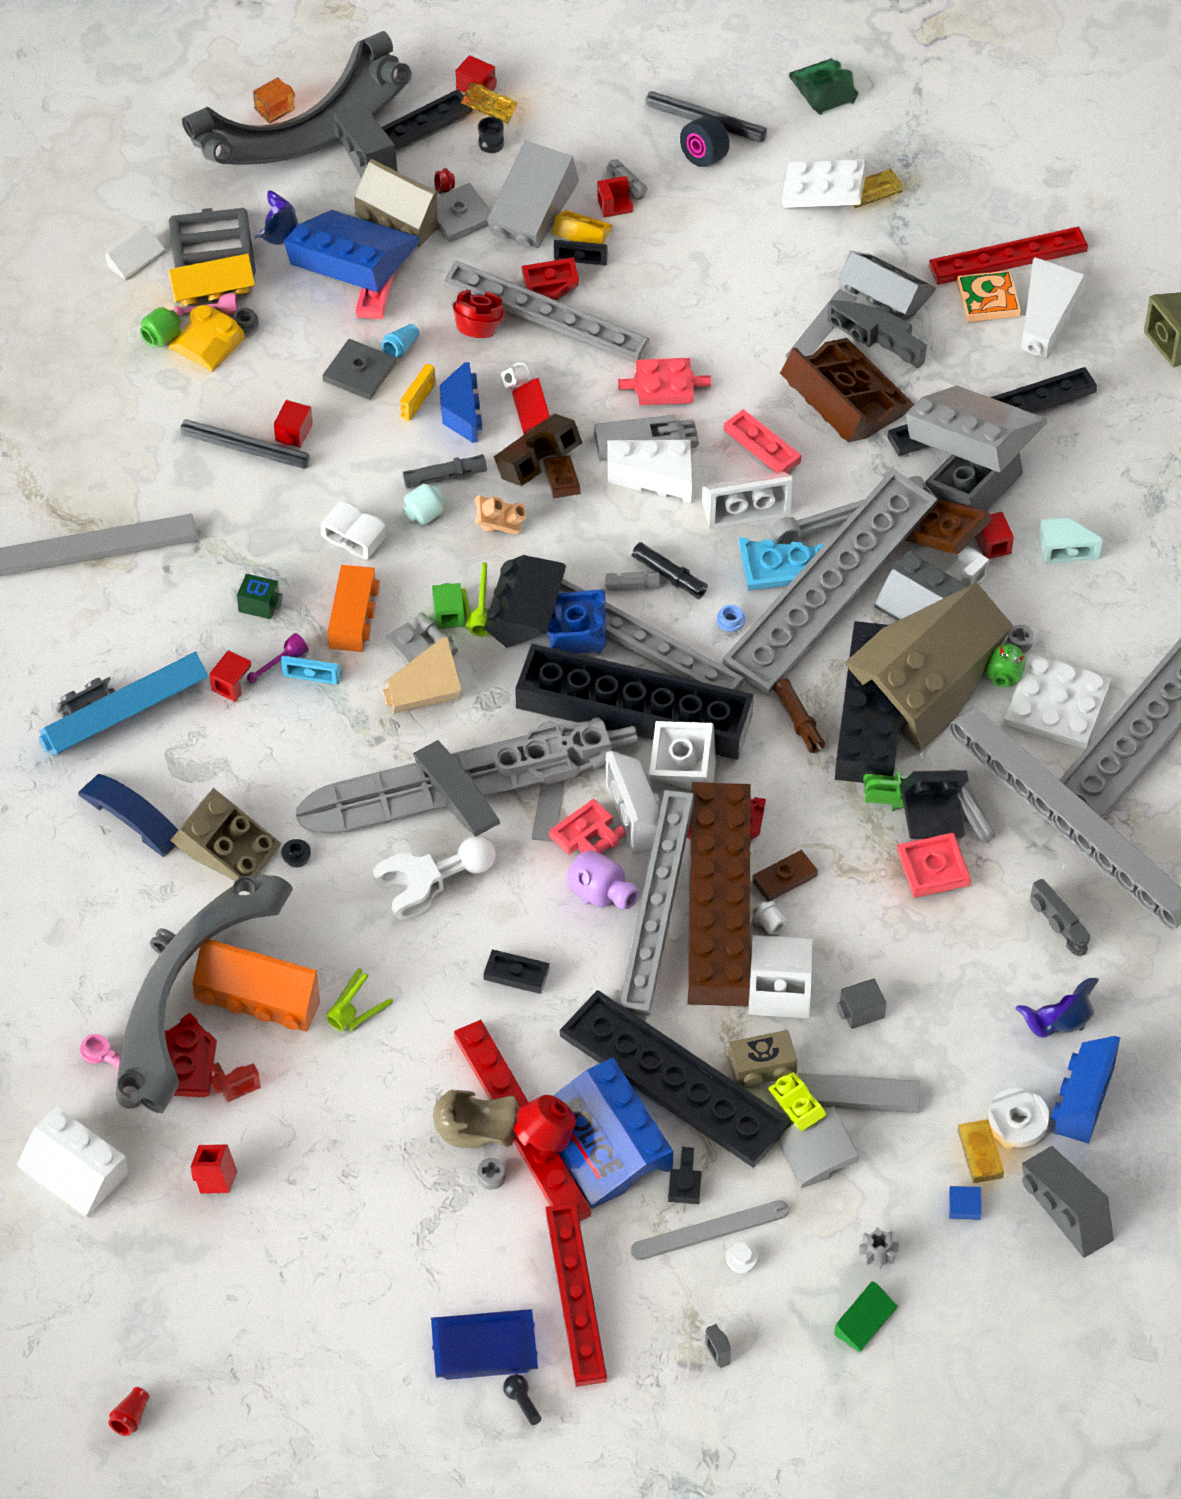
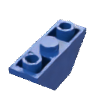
(460, 403)

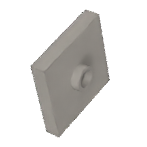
(461, 212)

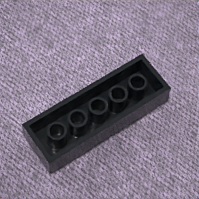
(868, 722)

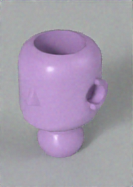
(600, 881)

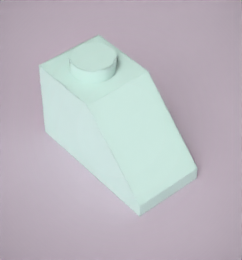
(1067, 541)

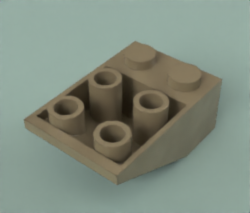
(225, 838)

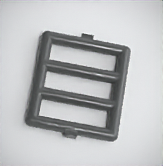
(209, 215)

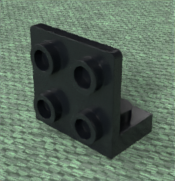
(933, 803)

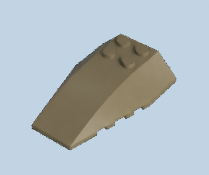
(933, 659)

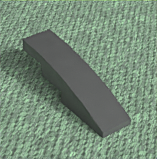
(457, 788)

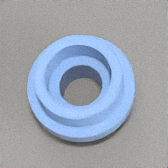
(730, 612)

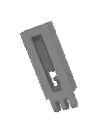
(644, 429)

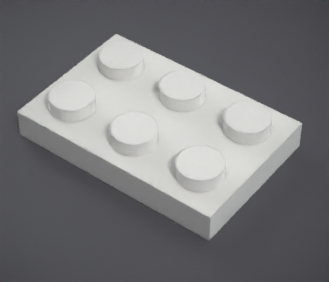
(824, 183)

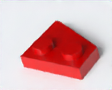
(551, 277)

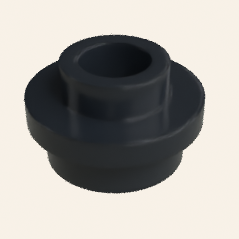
(296, 859)

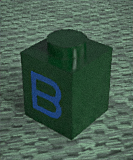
(259, 596)

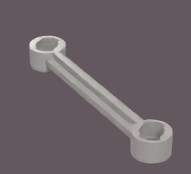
(789, 530)

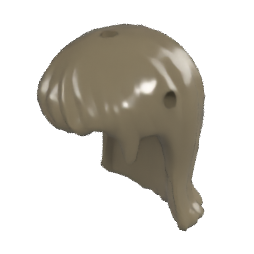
(473, 1121)

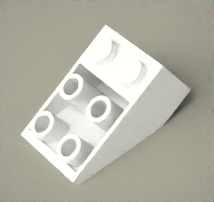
(780, 976)

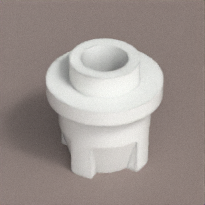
(517, 375)
(769, 917)

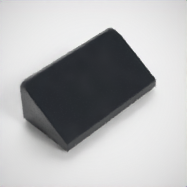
(581, 251)

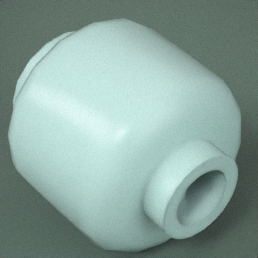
(423, 504)

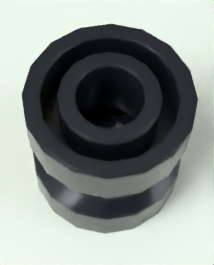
(491, 134)

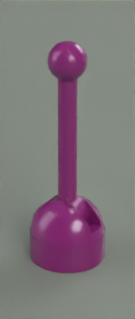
(293, 647)

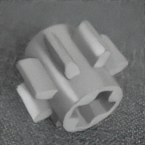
(878, 1248)

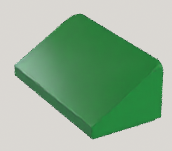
(865, 1317)

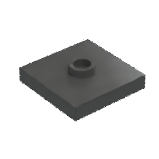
(359, 369)

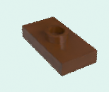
(561, 476)
(784, 875)

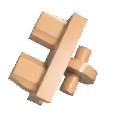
(498, 515)

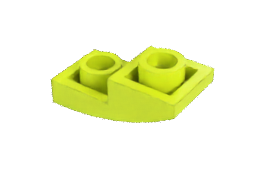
(797, 1101)

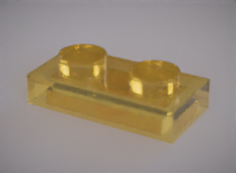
(489, 102)
(880, 186)
(980, 1151)

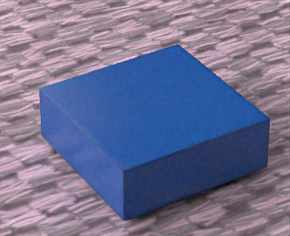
(965, 1202)

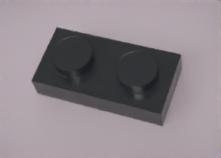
(516, 971)

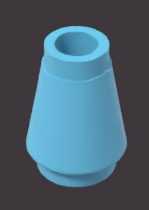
(400, 341)

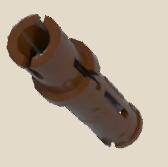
(803, 723)

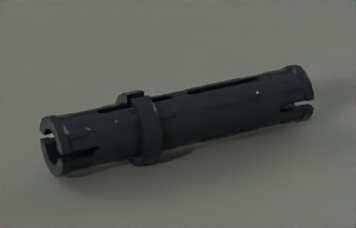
(678, 576)

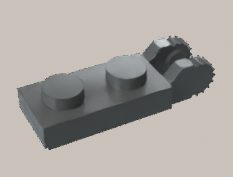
(1060, 917)

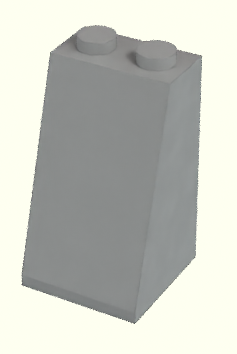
(533, 194)

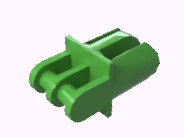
(884, 789)

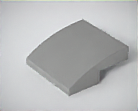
(818, 1149)

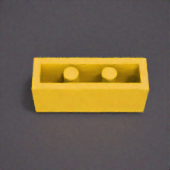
(211, 279)

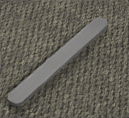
(709, 1230)

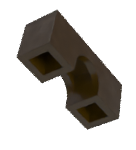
(553, 436)

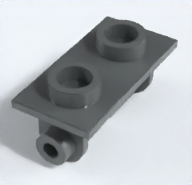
(94, 691)

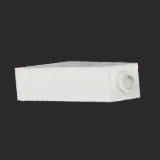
(1049, 304)

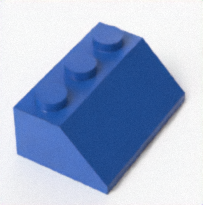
(1085, 1088)

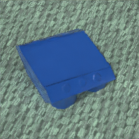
(579, 622)

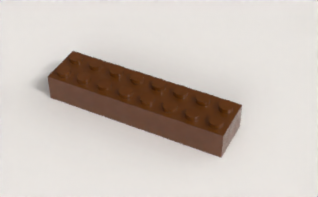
(719, 895)

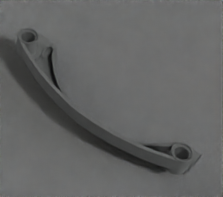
(365, 79)
(144, 1050)

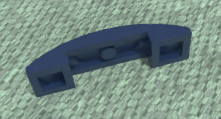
(132, 810)

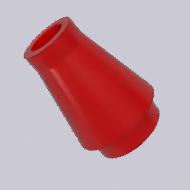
(128, 1413)

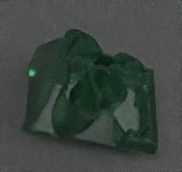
(825, 85)

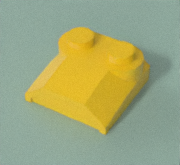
(208, 337)

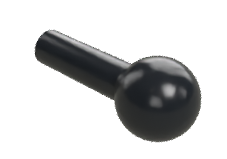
(516, 1388)

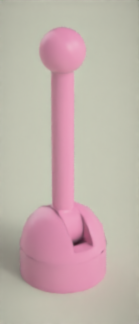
(226, 304)

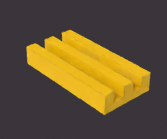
(417, 392)

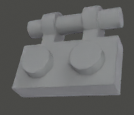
(411, 642)

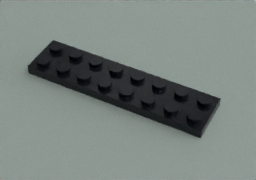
(676, 1078)

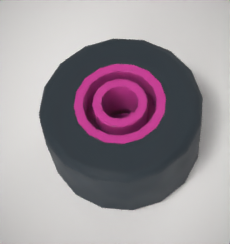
(704, 141)

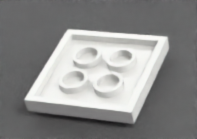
(1057, 701)

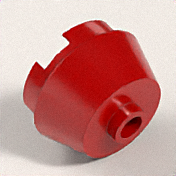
(478, 314)
(545, 1124)

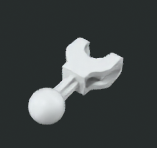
(425, 877)

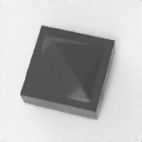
(718, 1345)

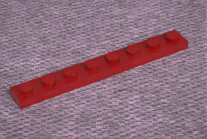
(499, 1083)

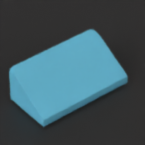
(311, 670)

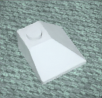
(683, 753)

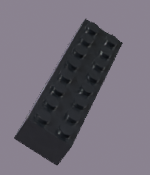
(626, 696)

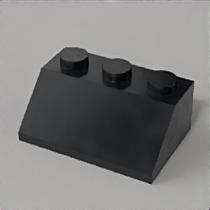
(524, 599)

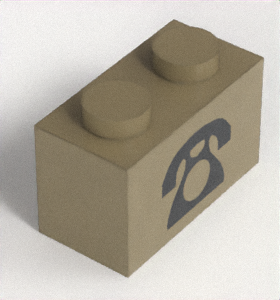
(762, 1058)

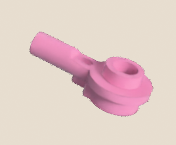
(97, 1049)

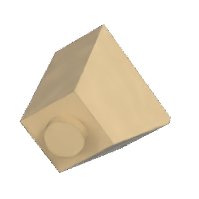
(424, 681)

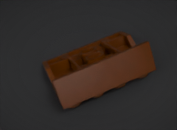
(846, 389)

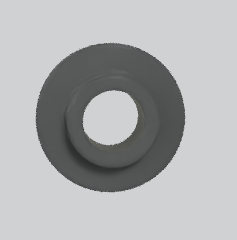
(246, 319)

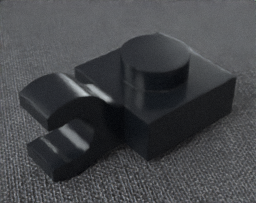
(685, 1182)

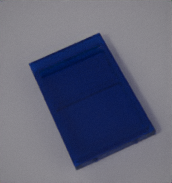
(484, 1344)

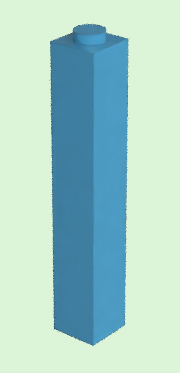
(122, 704)

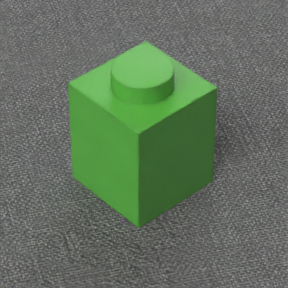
(448, 605)

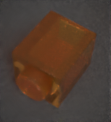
(274, 100)

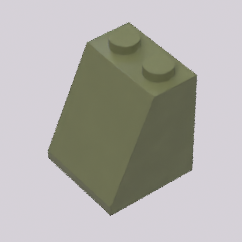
(1164, 325)

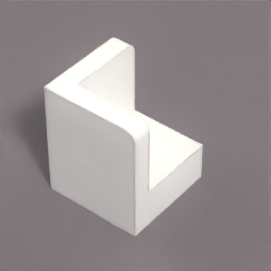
(969, 567)

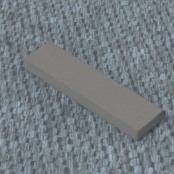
(863, 1092)

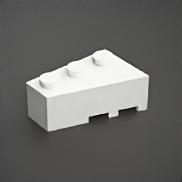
(651, 465)

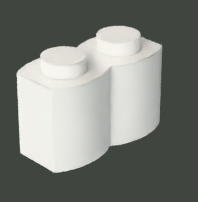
(353, 530)

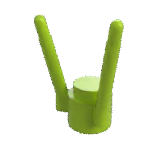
(476, 620)
(343, 1013)

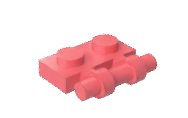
(582, 826)

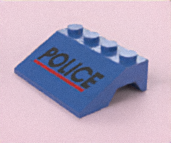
(611, 1136)

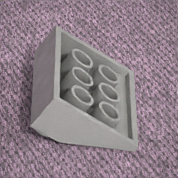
(972, 426)

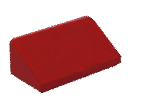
(530, 404)

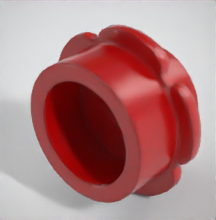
(444, 180)

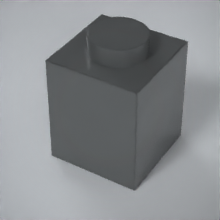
(862, 1003)

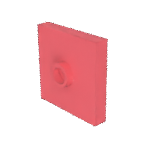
(933, 865)

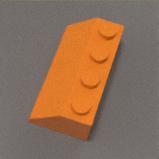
(256, 985)

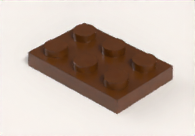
(949, 527)

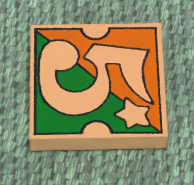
(988, 296)

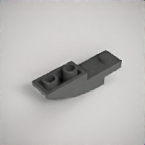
(874, 325)

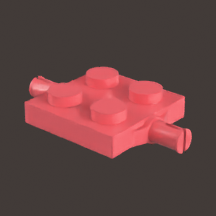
(664, 381)

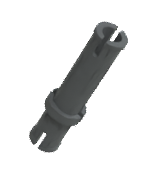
(449, 470)

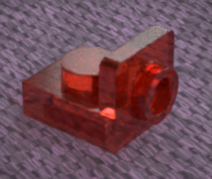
(237, 1083)

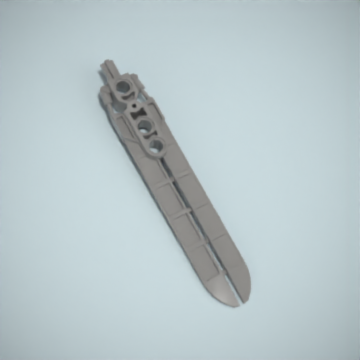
(409, 791)

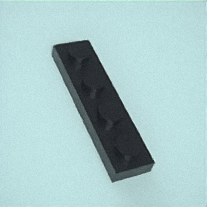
(427, 119)

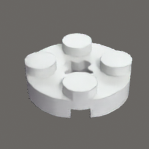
(1024, 1104)

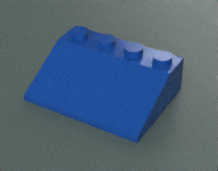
(349, 249)

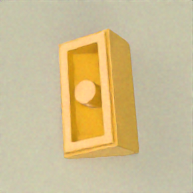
(580, 228)

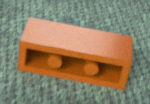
(353, 608)

